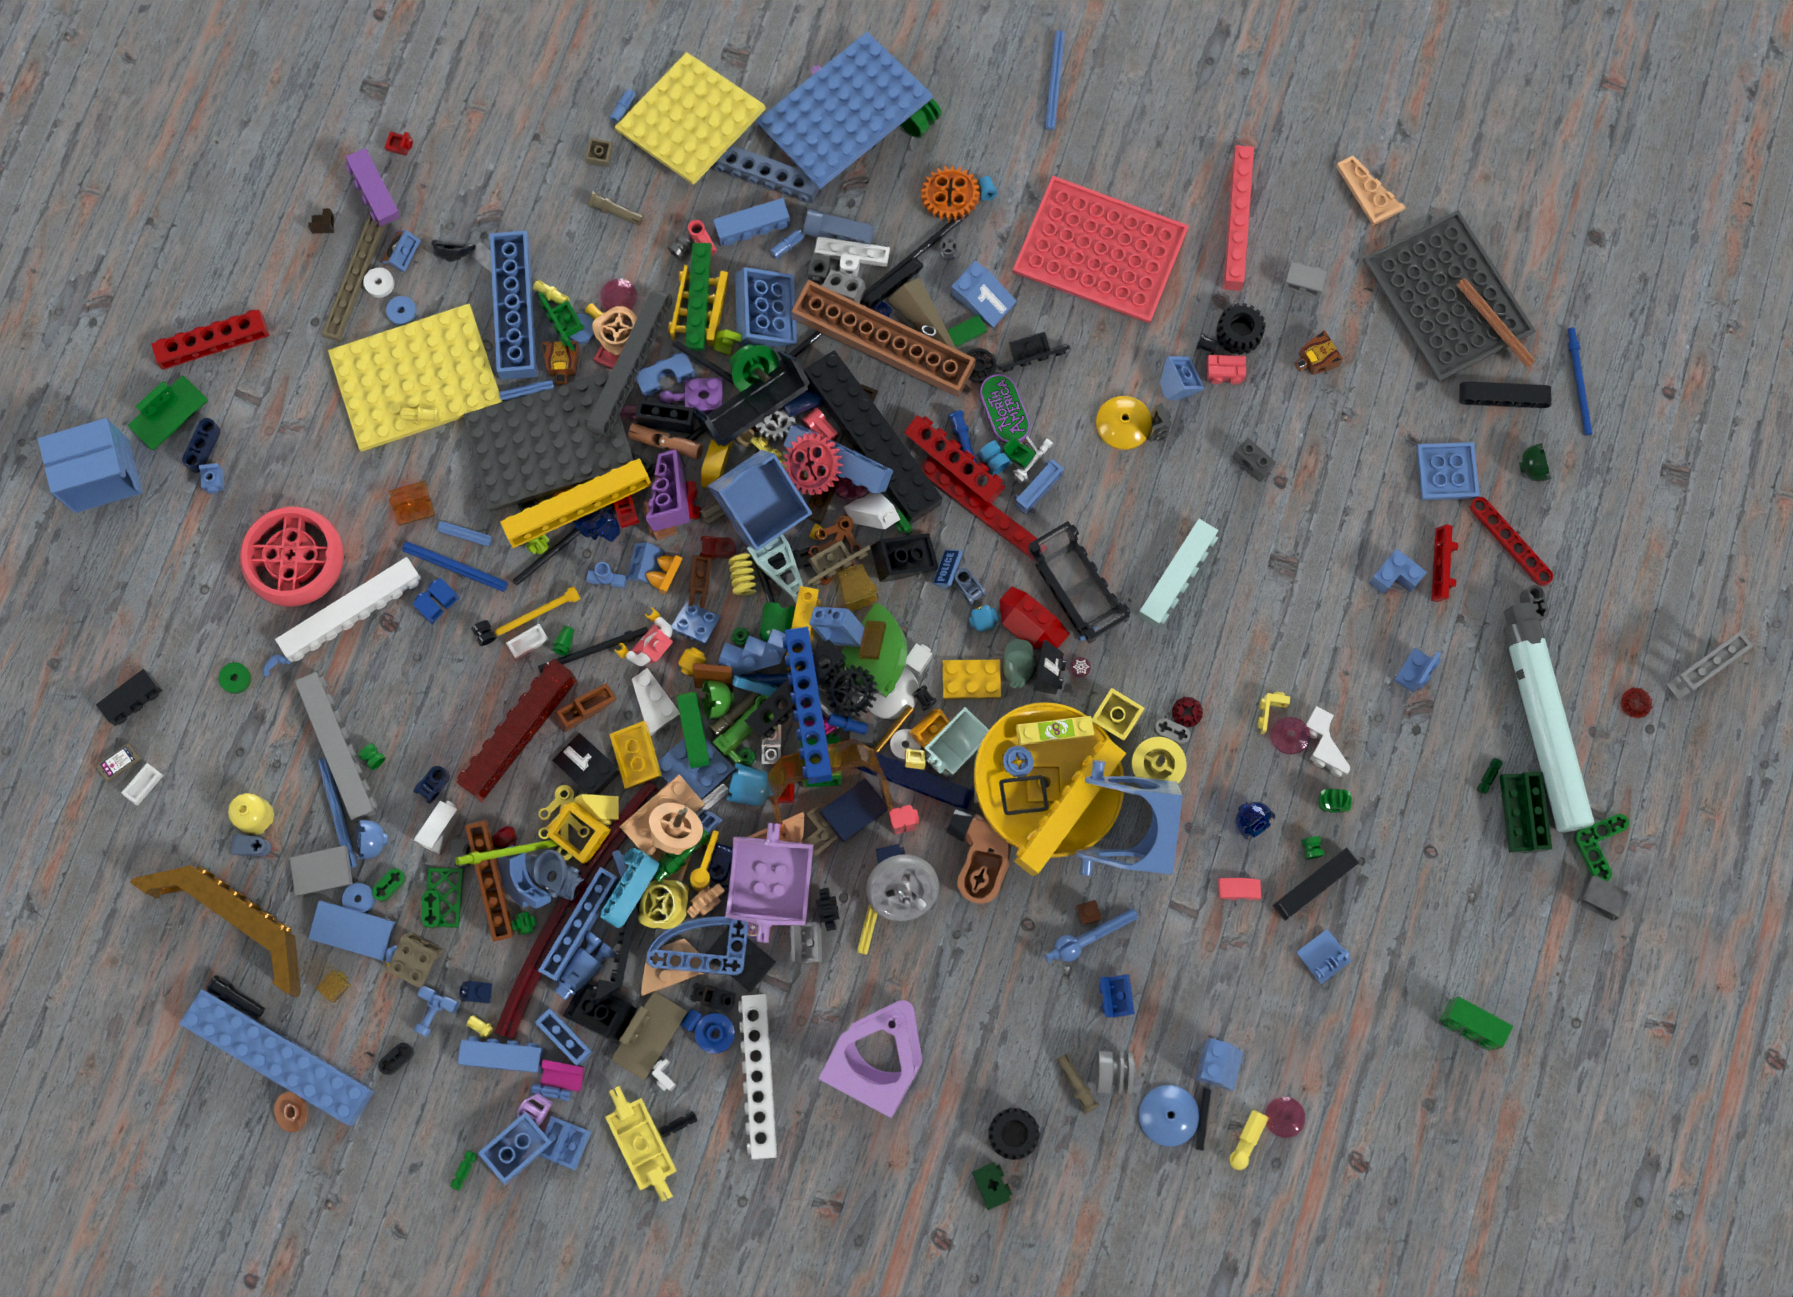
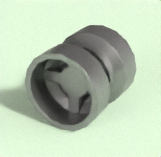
(679, 247)

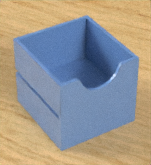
(90, 465)
(759, 499)

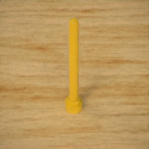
(570, 595)

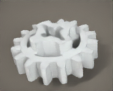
(768, 424)

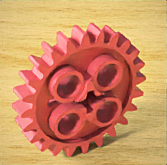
(827, 459)

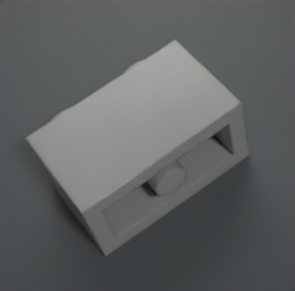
(1305, 279)

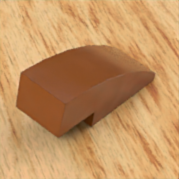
(584, 707)

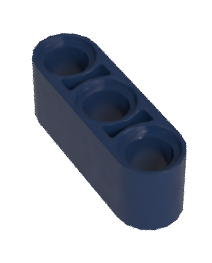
(201, 436)

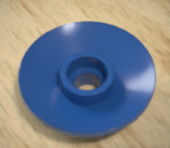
(704, 1031)

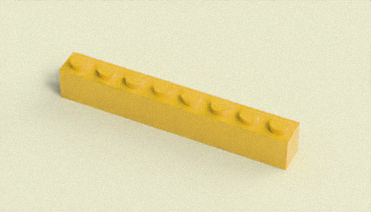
(575, 503)
(1066, 810)

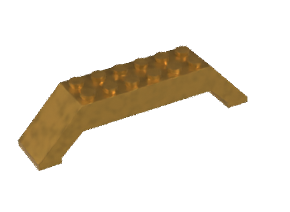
(237, 911)

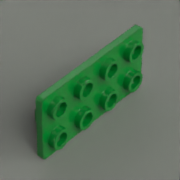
(166, 411)

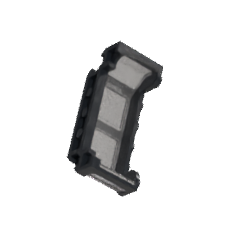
(1077, 583)

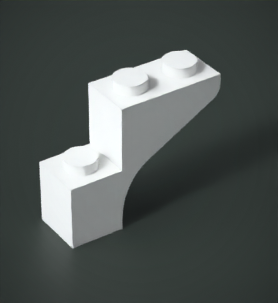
(1326, 752)

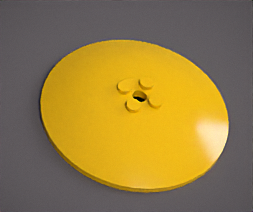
(1055, 762)

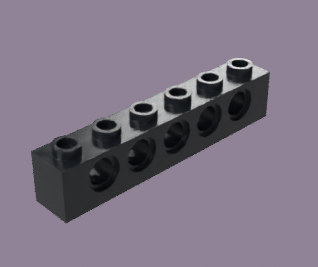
(770, 705)

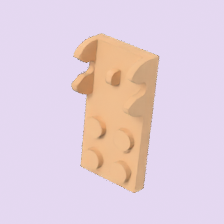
(638, 824)

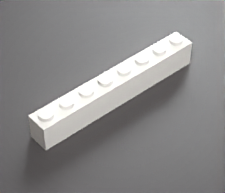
(348, 610)

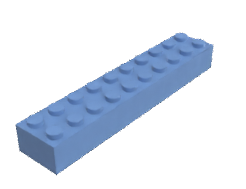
(277, 1057)

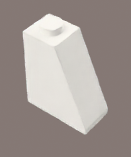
(872, 511)
(438, 827)

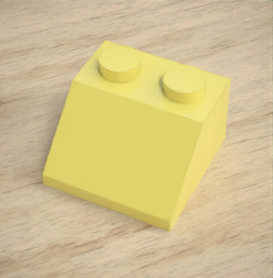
(1118, 714)

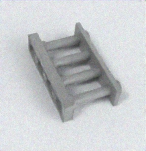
(1709, 665)

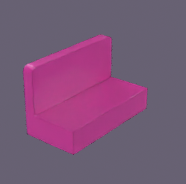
(562, 1075)

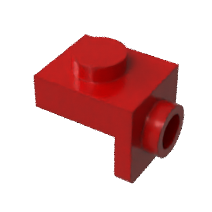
(399, 143)

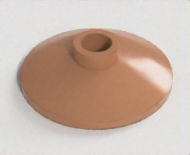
(290, 1112)

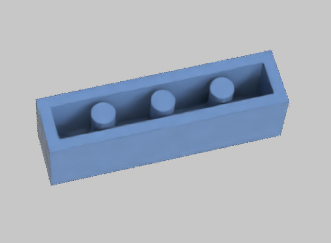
(752, 222)
(501, 1056)

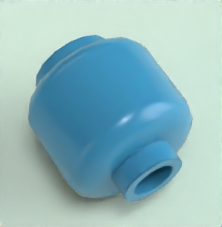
(983, 618)

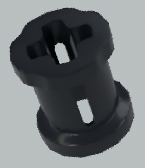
(1207, 344)
(919, 693)

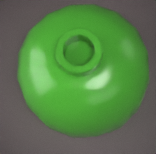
(717, 698)

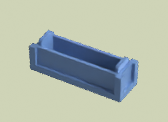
(1039, 486)

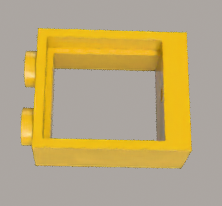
(594, 842)

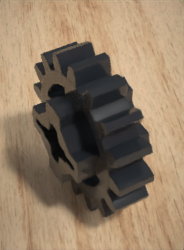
(827, 909)

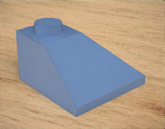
(1180, 378)

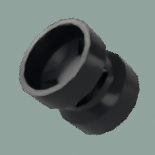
(484, 633)

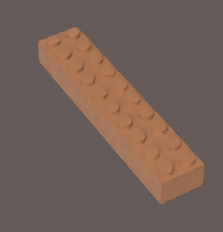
(883, 338)

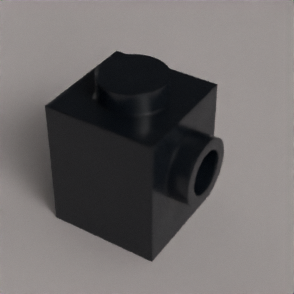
(718, 999)

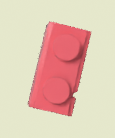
(1226, 369)
(903, 819)

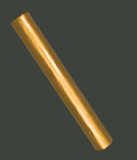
(893, 729)

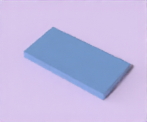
(351, 930)

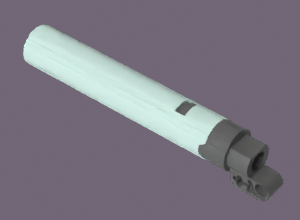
(1546, 711)

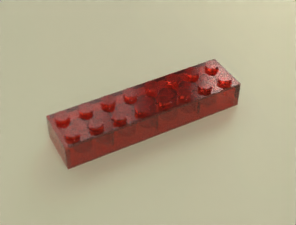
(517, 730)

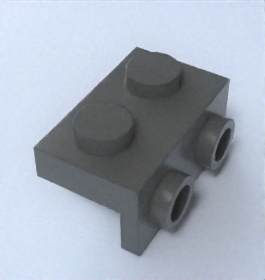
(1161, 420)

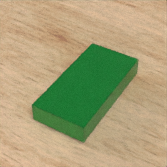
(967, 331)

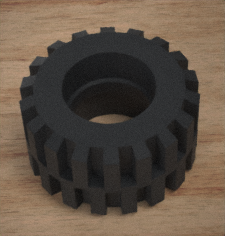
(1243, 315)
(1031, 1128)

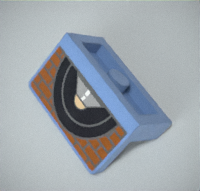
(401, 250)

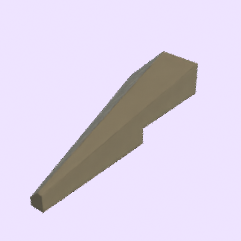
(918, 307)

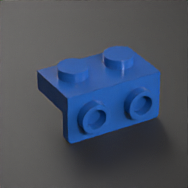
(1116, 996)

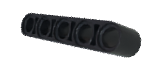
(1505, 394)
(1315, 884)

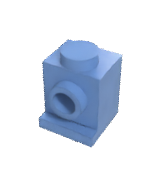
(216, 483)

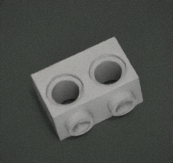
(845, 285)

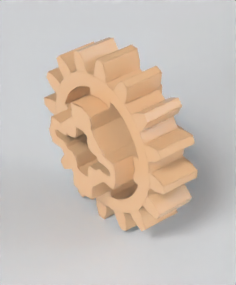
(705, 901)

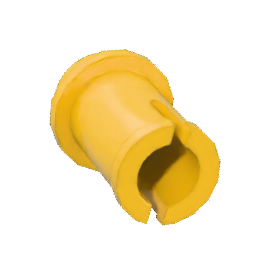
(593, 311)

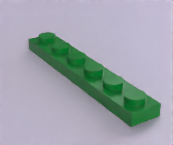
(698, 296)

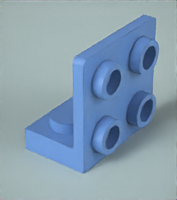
(1416, 670)

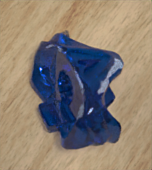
(605, 527)

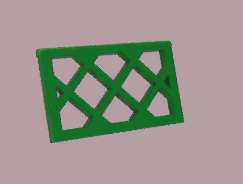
(457, 887)

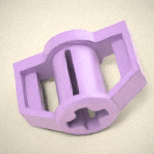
(535, 1113)

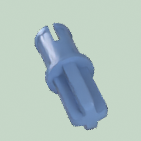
(622, 106)
(786, 244)

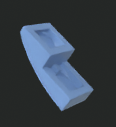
(709, 821)

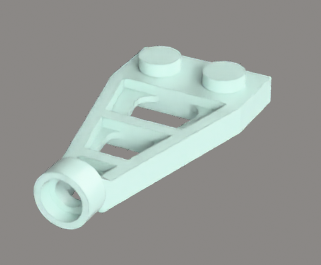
(761, 558)

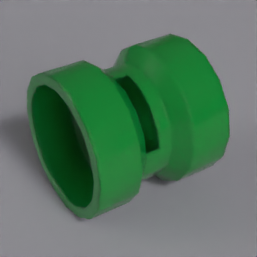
(371, 756)
(1312, 847)

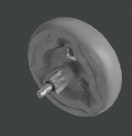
(892, 875)

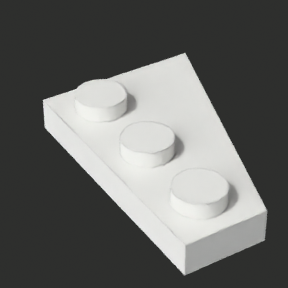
(654, 702)

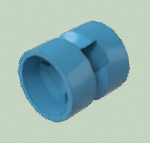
(992, 456)

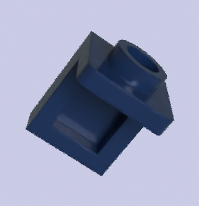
(475, 992)

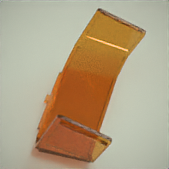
(842, 756)

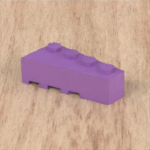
(372, 187)
(669, 494)

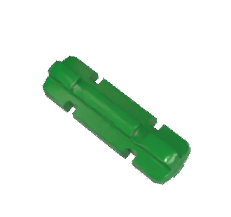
(463, 1170)

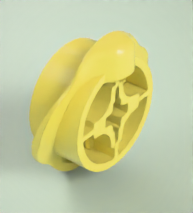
(670, 904)

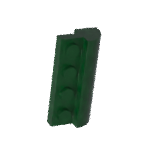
(1525, 812)

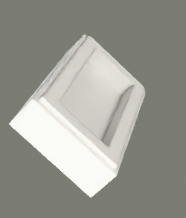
(527, 641)
(142, 784)

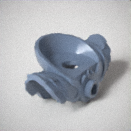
(542, 865)

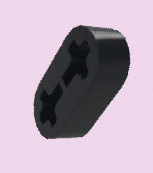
(399, 1062)

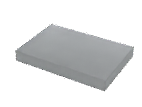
(321, 870)

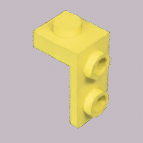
(1277, 699)

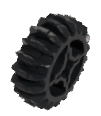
(867, 692)

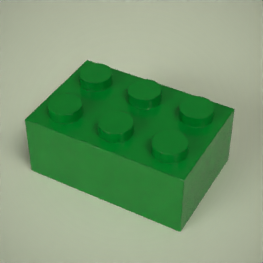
(1475, 1024)

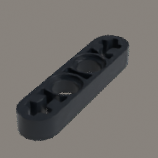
(893, 283)

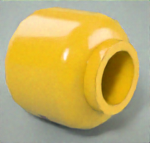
(689, 657)

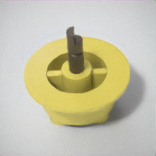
(1159, 759)

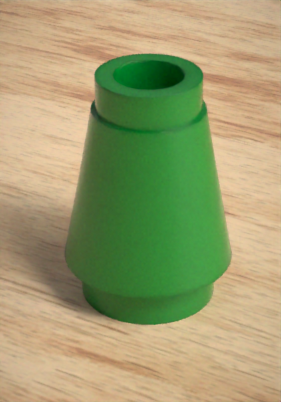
(563, 642)

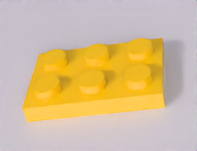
(971, 679)
(635, 755)

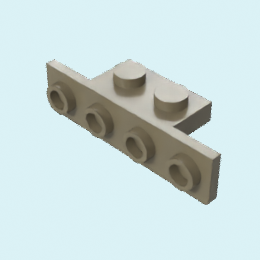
(831, 559)

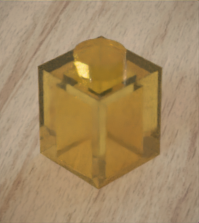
(334, 985)

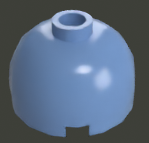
(369, 839)

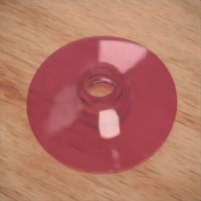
(1286, 743)
(1277, 1124)

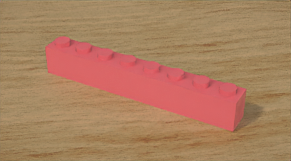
(1238, 218)

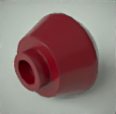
(504, 837)

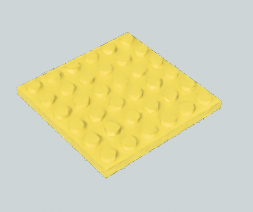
(690, 118)

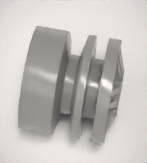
(1114, 1073)

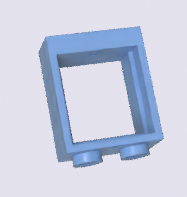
(839, 627)

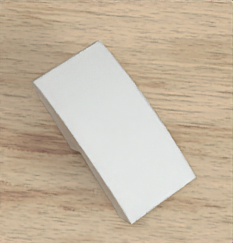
(771, 747)

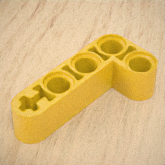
(714, 462)

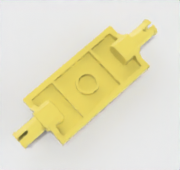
(641, 1144)

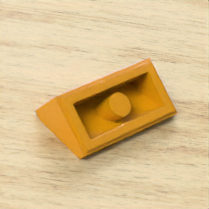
(929, 727)

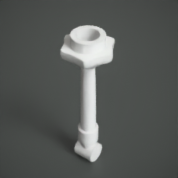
(1021, 475)

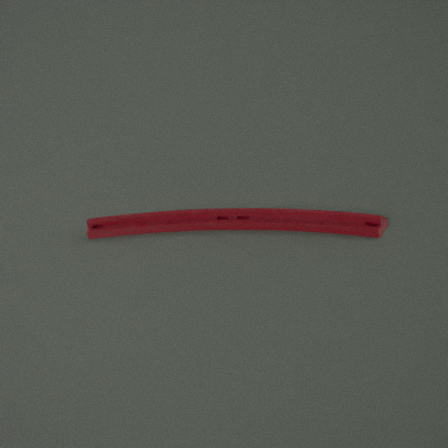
(529, 974)

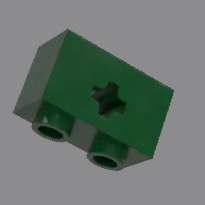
(992, 1198)

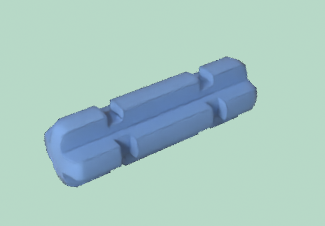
(551, 1092)

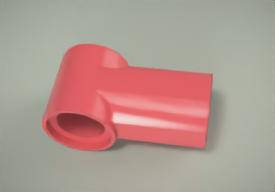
(701, 237)
(817, 422)

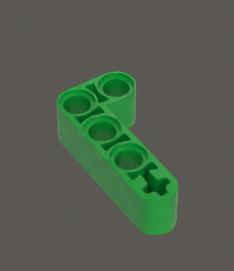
(693, 729)

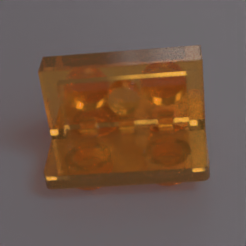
(411, 503)

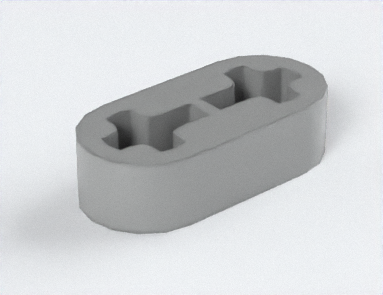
(1174, 727)

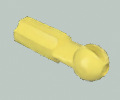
(1249, 1137)

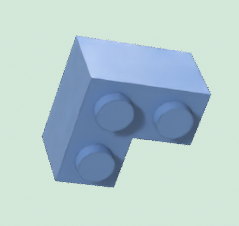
(1398, 569)

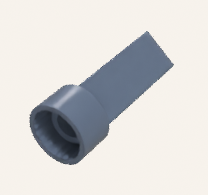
(834, 227)

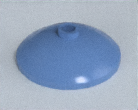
(1154, 1115)

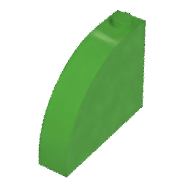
(892, 654)

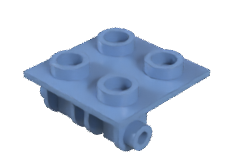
(695, 623)
(1324, 956)

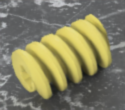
(740, 575)

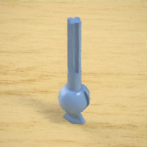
(1069, 948)

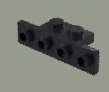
(1029, 349)

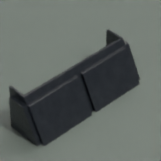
(755, 402)

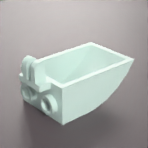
(956, 744)

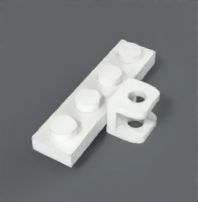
(852, 254)

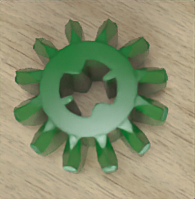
(1335, 800)

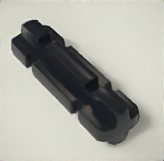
(677, 1124)

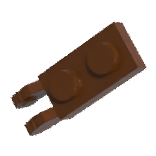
(699, 578)

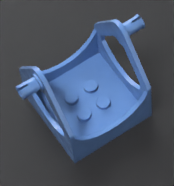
(1160, 842)

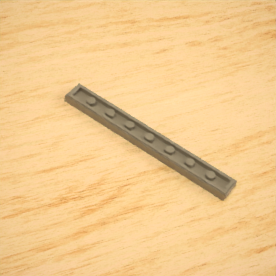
(353, 280)

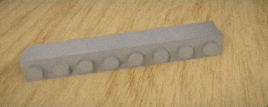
(336, 747)

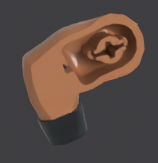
(986, 858)

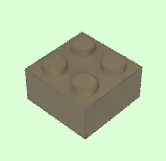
(599, 152)

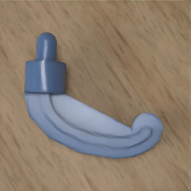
(272, 662)

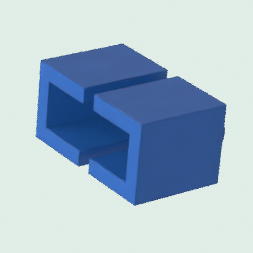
(428, 607)

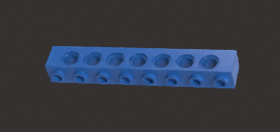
(801, 639)

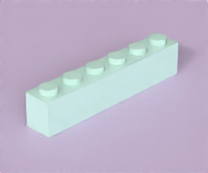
(1178, 572)

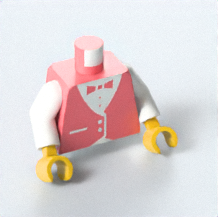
(652, 644)

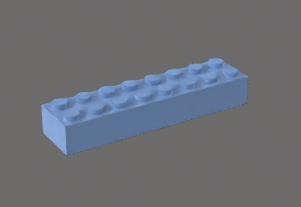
(513, 305)

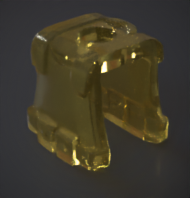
(857, 588)

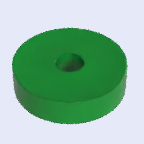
(227, 673)

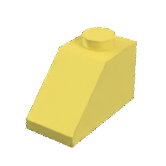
(600, 806)

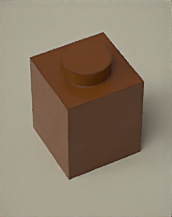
(1088, 913)

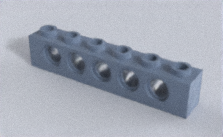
(776, 171)

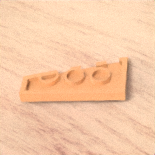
(1369, 193)

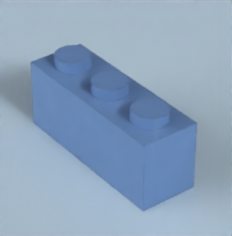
(564, 1037)

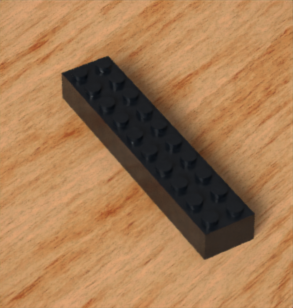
(872, 435)

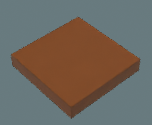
(705, 672)

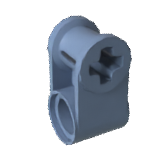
(971, 588)
(247, 845)

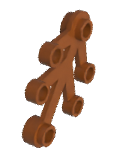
(841, 532)

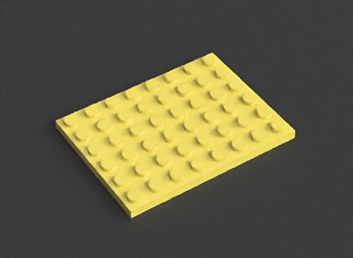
(420, 364)

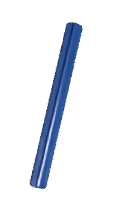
(455, 566)

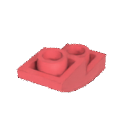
(1239, 888)

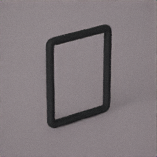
(1025, 810)

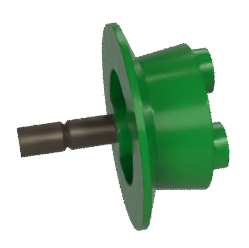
(752, 364)

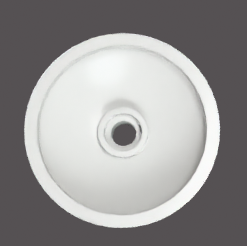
(898, 699)

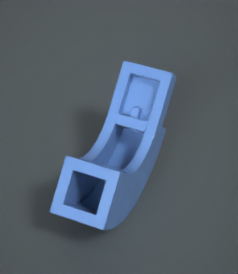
(519, 884)

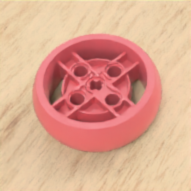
(294, 523)

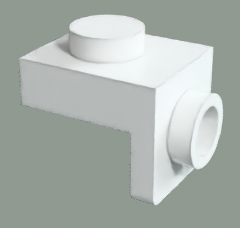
(663, 1080)

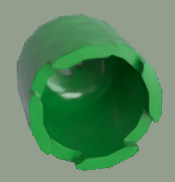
(775, 618)

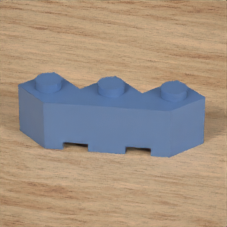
(755, 654)

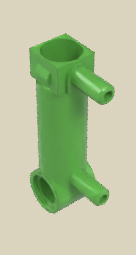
(739, 732)

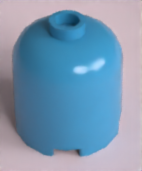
(749, 786)

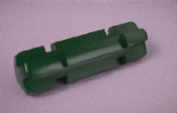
(1489, 776)

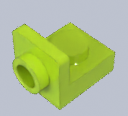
(724, 341)

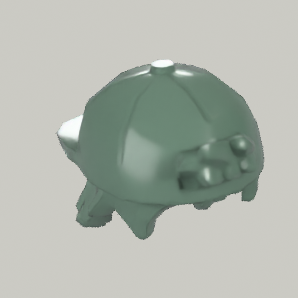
(1018, 662)

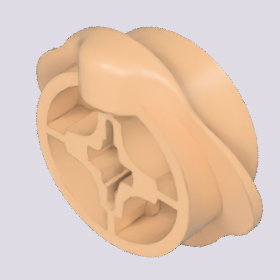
(613, 323)

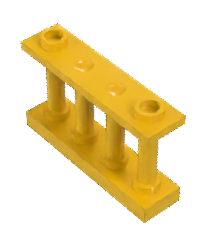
(716, 300)
(804, 608)

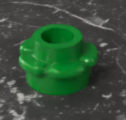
(735, 636)
(750, 756)

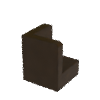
(322, 223)

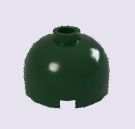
(1535, 463)

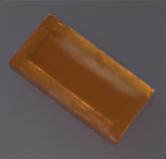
(872, 640)

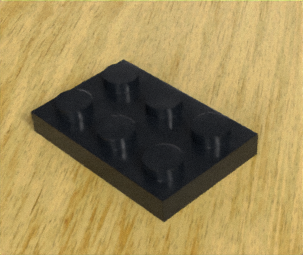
(756, 960)

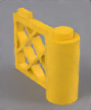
(700, 877)

